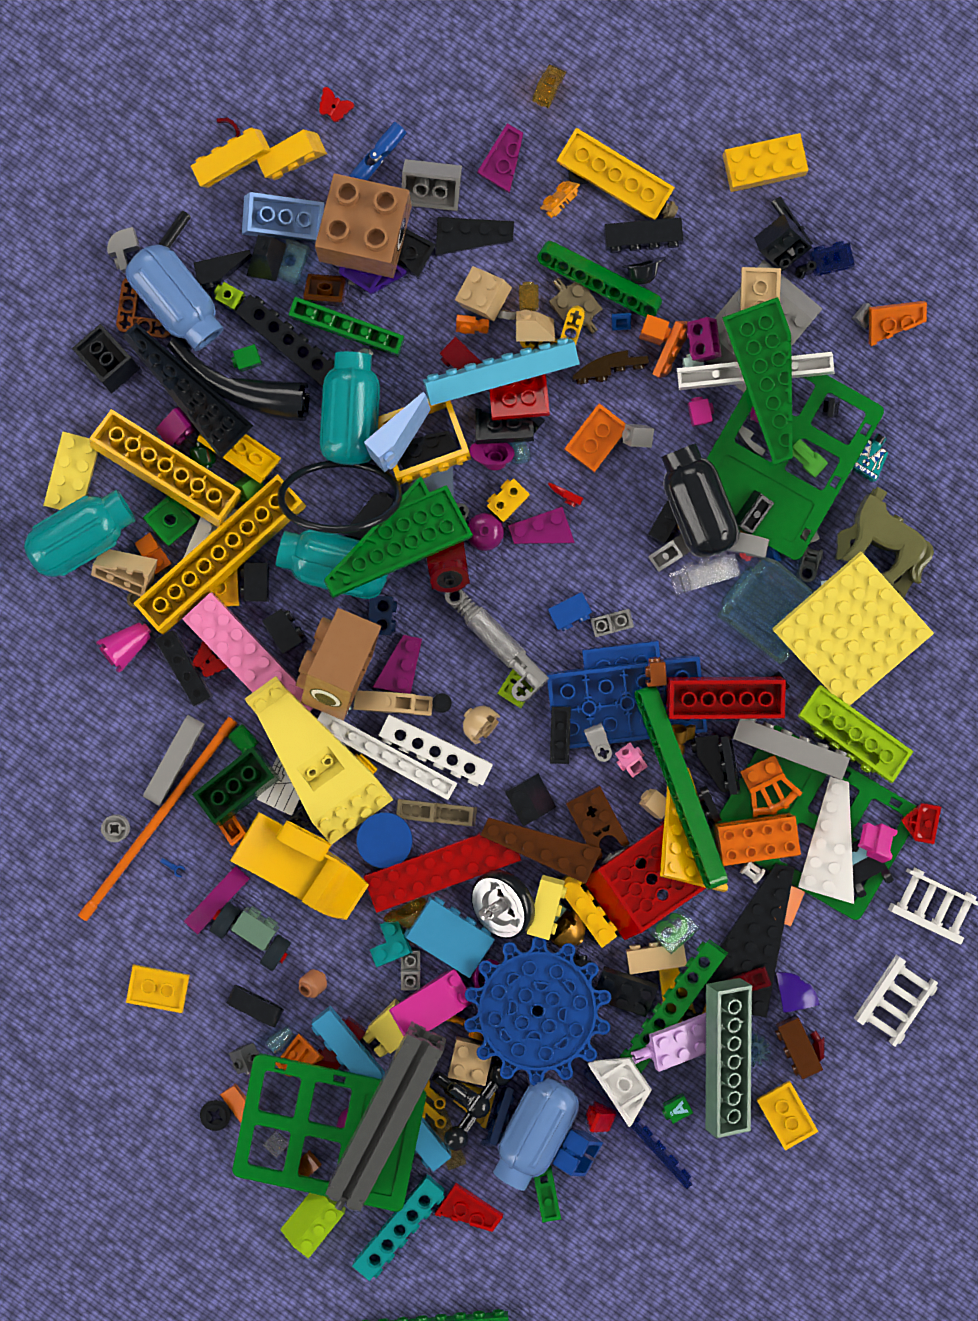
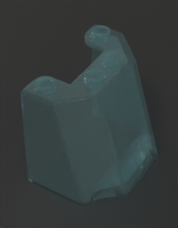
(760, 602)

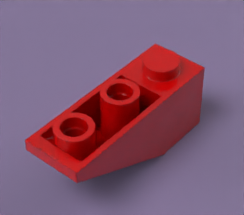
(600, 1117)

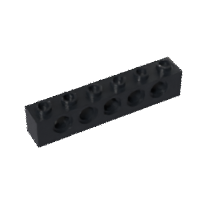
(247, 313)

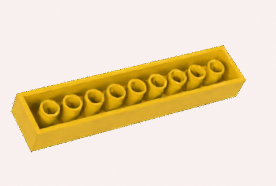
(217, 557)

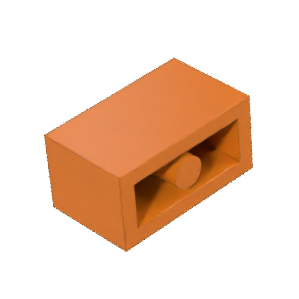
(655, 330)

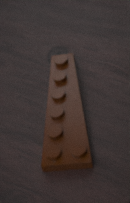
(558, 853)

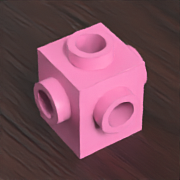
(631, 759)

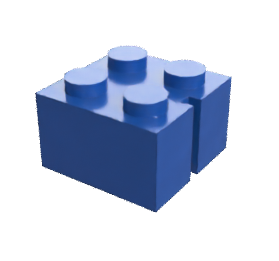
(572, 1157)

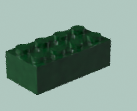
(236, 786)

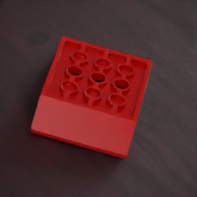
(628, 897)

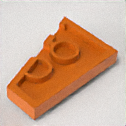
(891, 319)
(671, 349)

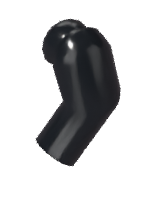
(805, 269)

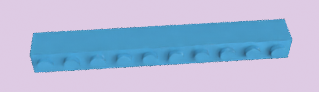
(359, 1061)

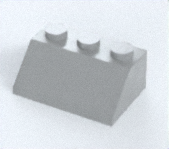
(432, 184)

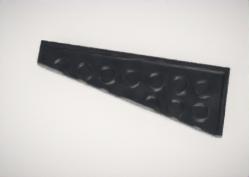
(207, 411)

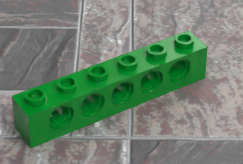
(346, 326)

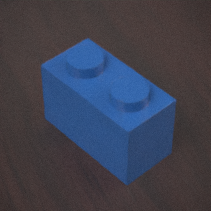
(570, 611)

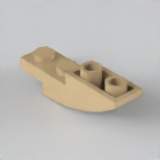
(393, 703)

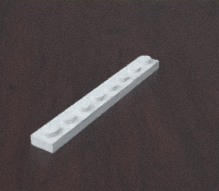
(388, 756)

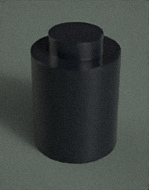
(442, 702)

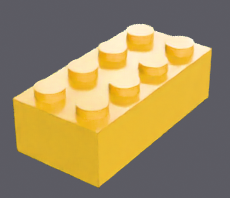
(765, 162)

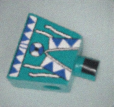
(871, 459)

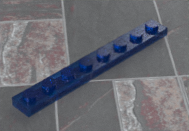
(646, 1135)

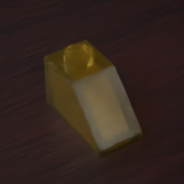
(548, 86)

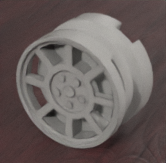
(115, 828)

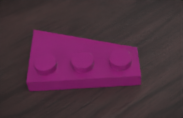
(502, 159)
(544, 528)
(401, 666)

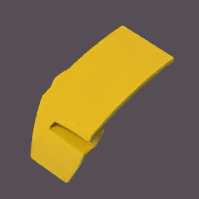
(300, 865)

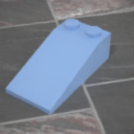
(281, 217)
(393, 438)

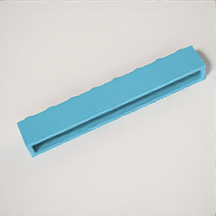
(501, 371)

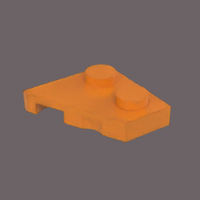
(300, 1051)

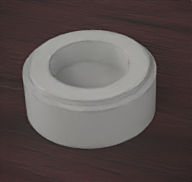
(507, 314)

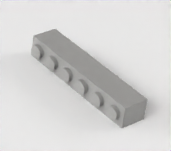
(792, 748)

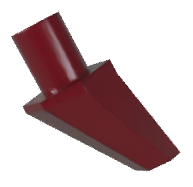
(818, 1044)

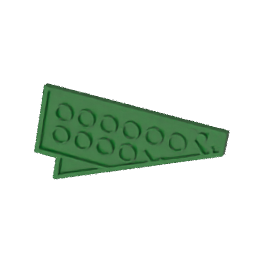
(418, 529)

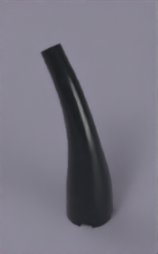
(268, 397)

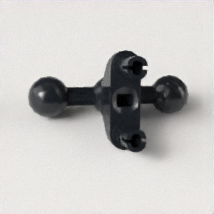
(476, 1104)

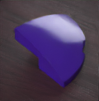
(795, 993)

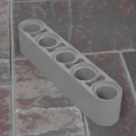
(173, 760)

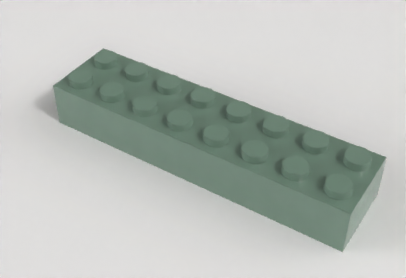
(728, 1057)

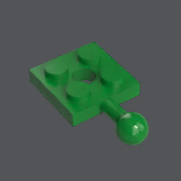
(166, 532)

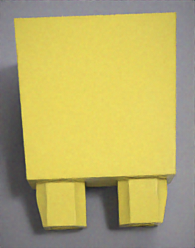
(385, 1031)

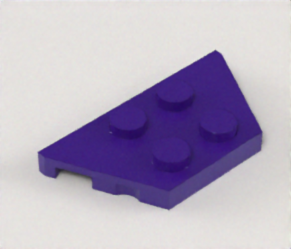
(370, 282)

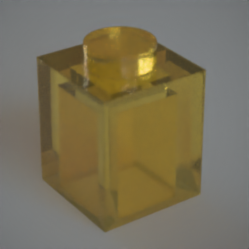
(528, 297)

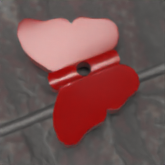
(328, 100)
(201, 658)

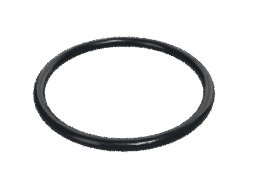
(339, 528)

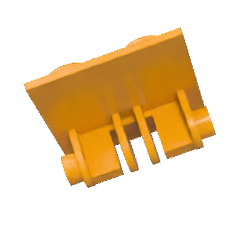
(565, 191)

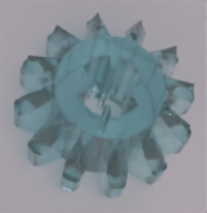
(761, 1050)

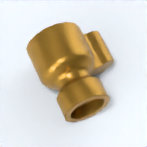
(683, 734)

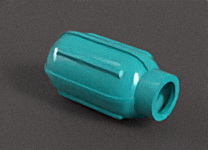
(349, 408)
(77, 533)
(316, 554)

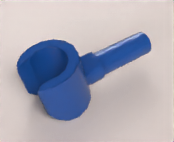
(172, 866)

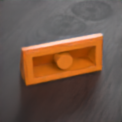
(795, 899)
(235, 1100)

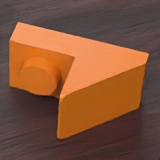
(150, 548)

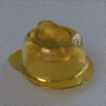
(406, 914)

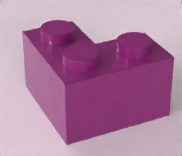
(175, 427)

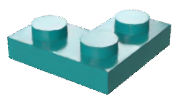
(395, 946)

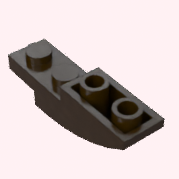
(601, 368)

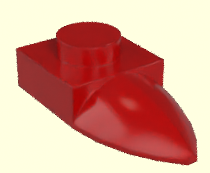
(570, 498)

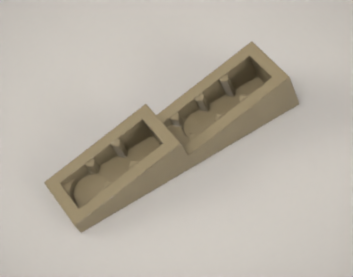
(437, 812)

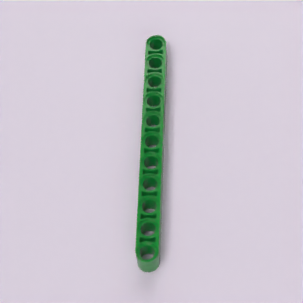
(681, 787)

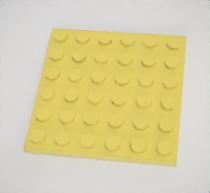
(853, 630)

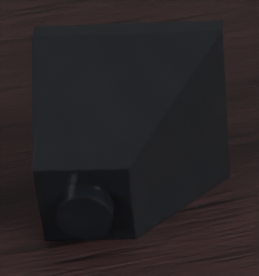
(266, 258)

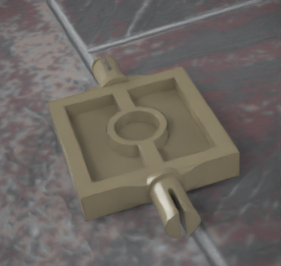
(575, 296)

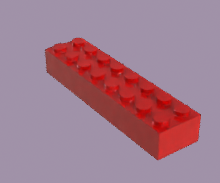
(436, 870)

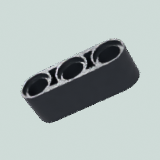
(254, 1006)

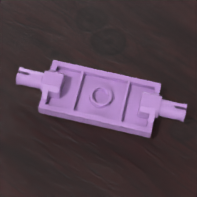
(675, 1044)

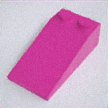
(432, 1003)

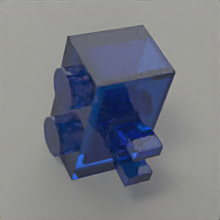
(832, 259)

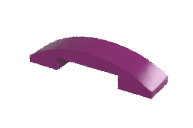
(216, 899)

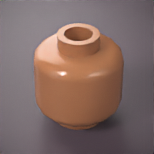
(312, 983)

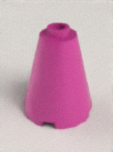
(124, 645)

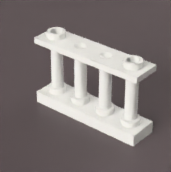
(935, 924)
(886, 983)

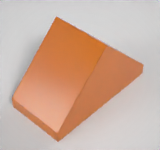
(233, 830)

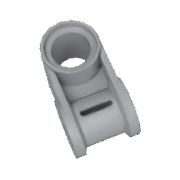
(598, 739)

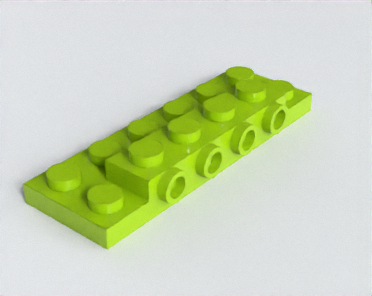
(854, 734)

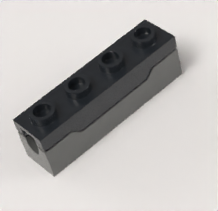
(183, 668)

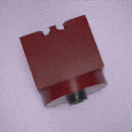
(449, 569)

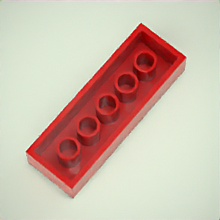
(725, 697)

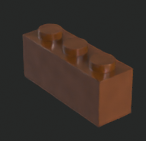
(798, 1047)

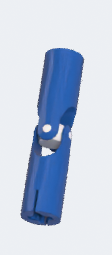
(383, 148)

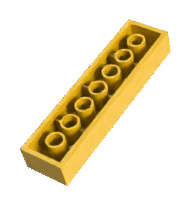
(165, 468)

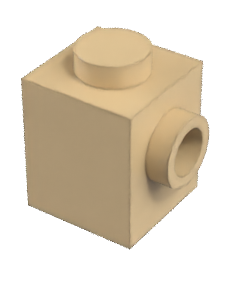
(653, 803)

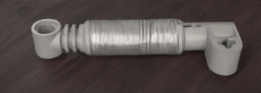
(501, 643)

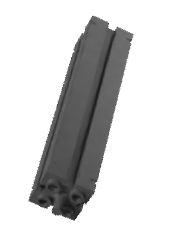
(385, 1117)

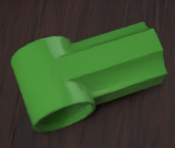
(811, 460)

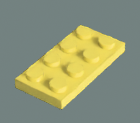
(71, 471)

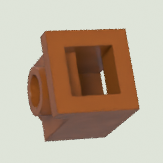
(656, 672)

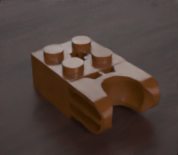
(599, 825)

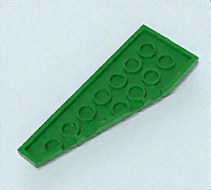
(764, 357)

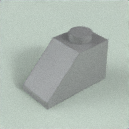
(669, 553)

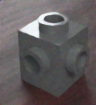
(243, 1058)

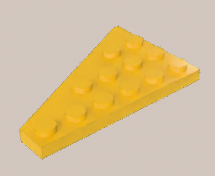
(677, 857)

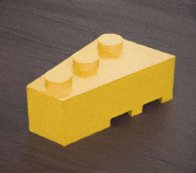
(291, 154)

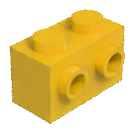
(507, 500)

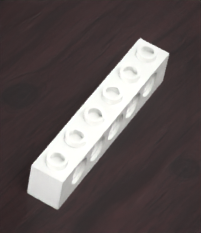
(393, 724)

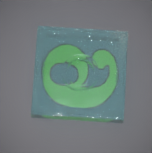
(673, 930)

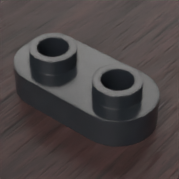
(705, 797)

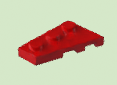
(468, 1208)

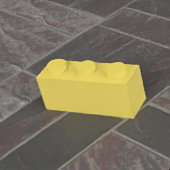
(547, 907)

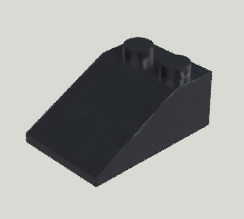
(106, 358)

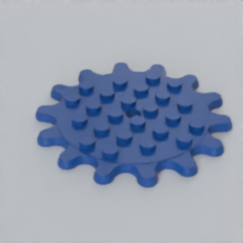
(542, 1040)

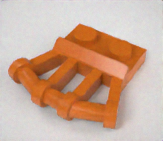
(762, 775)

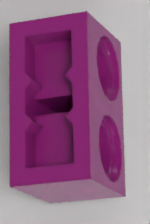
(708, 338)

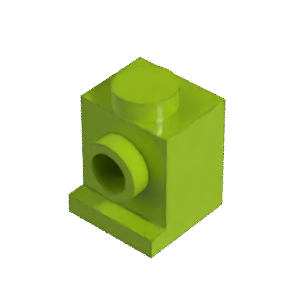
(233, 301)

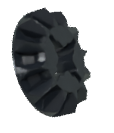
(206, 1116)

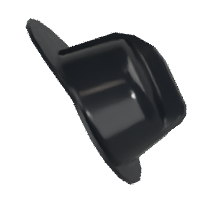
(644, 272)

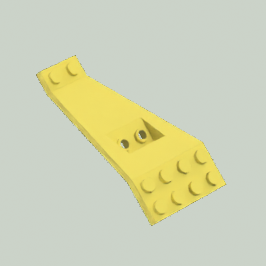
(337, 790)

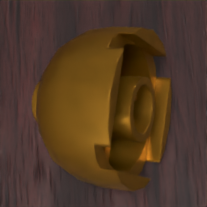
(569, 929)

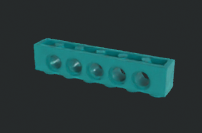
(371, 1268)

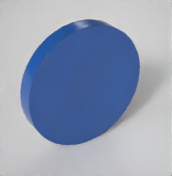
(384, 840)

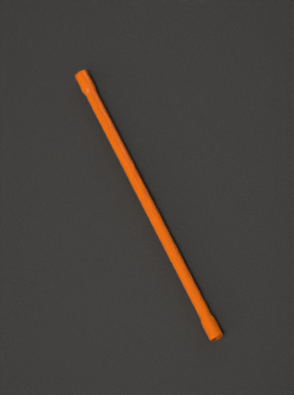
(93, 903)

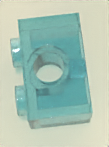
(298, 251)

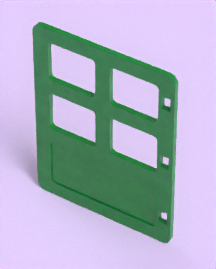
(795, 501)
(808, 782)
(392, 1182)

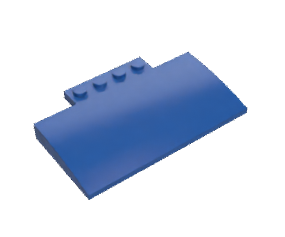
(607, 689)

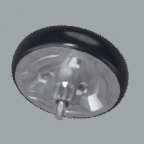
(494, 909)

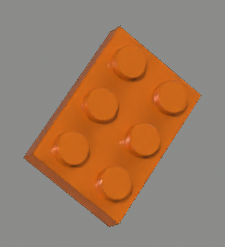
(596, 437)

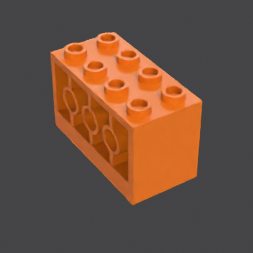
(757, 839)

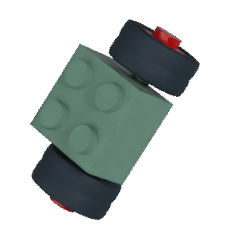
(254, 929)

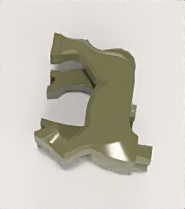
(887, 532)

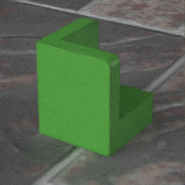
(248, 487)

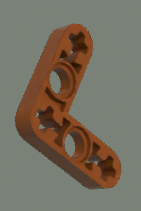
(134, 319)

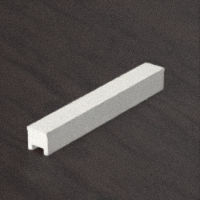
(730, 373)

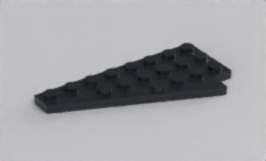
(757, 935)

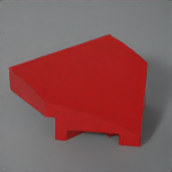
(923, 822)

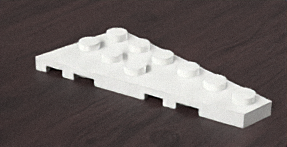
(829, 857)

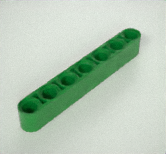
(599, 279)

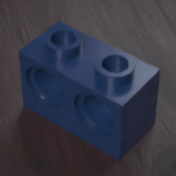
(376, 615)

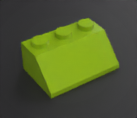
(311, 1223)

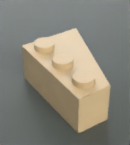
(125, 570)

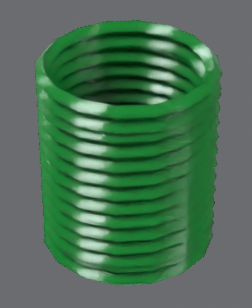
(243, 738)

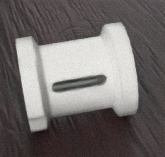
(755, 877)

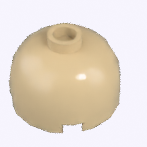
(479, 722)

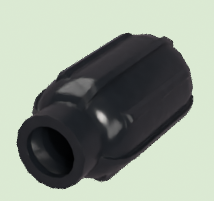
(699, 503)

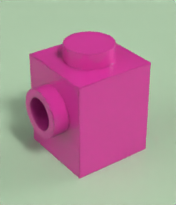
(700, 411)

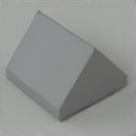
(862, 315)

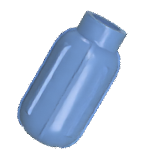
(174, 295)
(535, 1132)

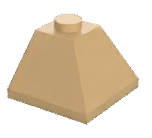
(534, 326)

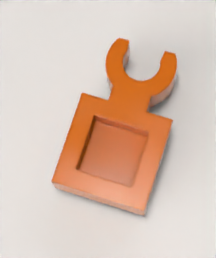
(469, 324)

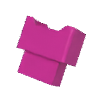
(877, 841)

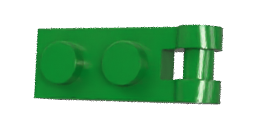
(547, 1197)

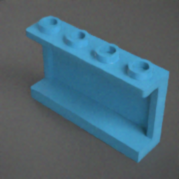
(450, 936)

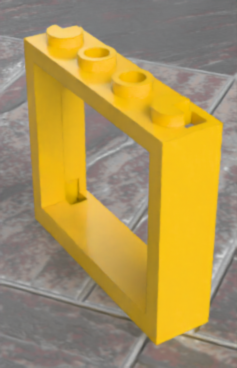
(439, 464)

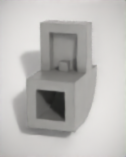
(120, 244)

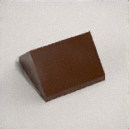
(325, 290)

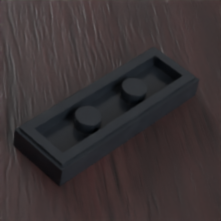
(560, 734)

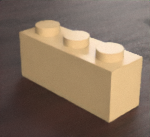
(653, 958)

